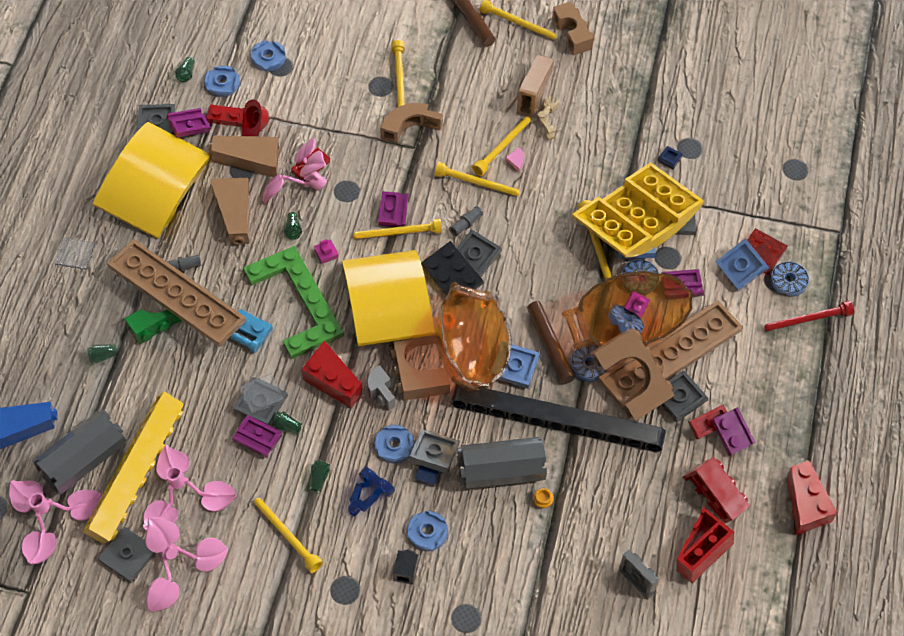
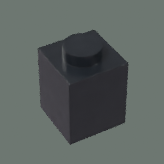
(405, 566)

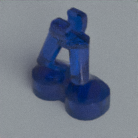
(372, 480)

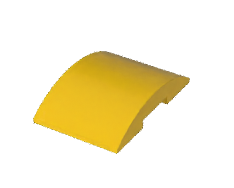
(150, 179)
(640, 212)
(388, 297)

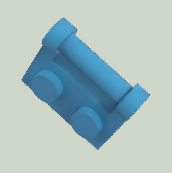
(254, 328)

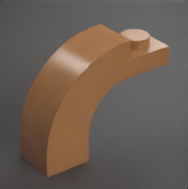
(408, 116)

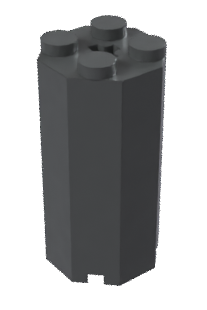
(80, 451)
(501, 462)

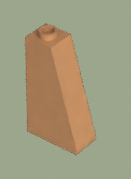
(534, 85)
(247, 153)
(233, 204)

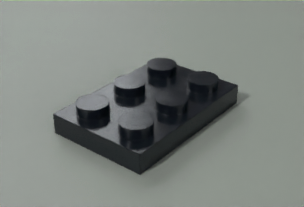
(450, 266)

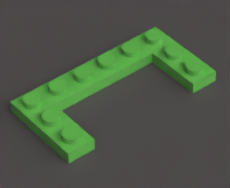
(326, 327)

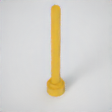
(488, 7)
(398, 48)
(481, 166)
(443, 170)
(433, 226)
(598, 248)
(311, 561)

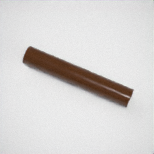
(475, 22)
(550, 342)

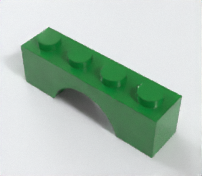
(145, 325)

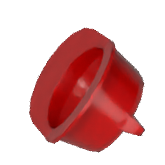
(254, 118)

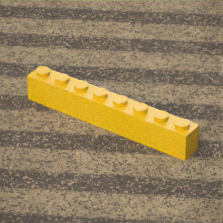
(133, 468)

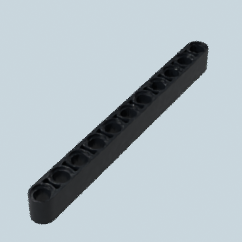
(560, 418)

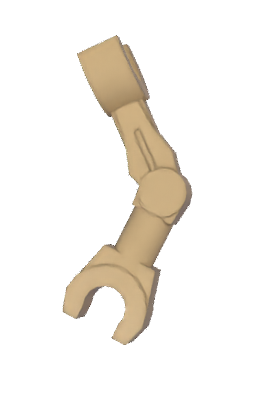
(542, 117)

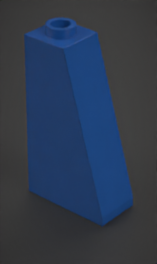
(25, 421)

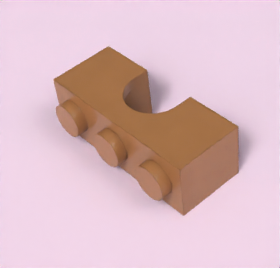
(569, 17)

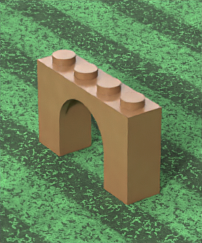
(416, 382)
(655, 388)

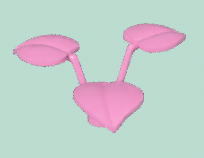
(309, 171)
(171, 467)
(28, 496)
(160, 538)

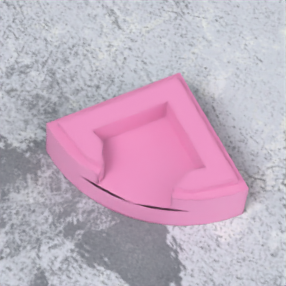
(516, 159)

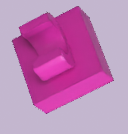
(326, 251)
(636, 303)

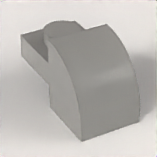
(379, 386)

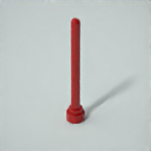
(845, 308)

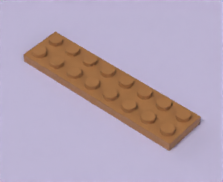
(177, 292)
(675, 352)

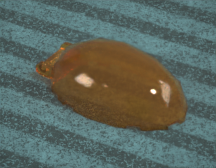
(666, 311)
(472, 337)

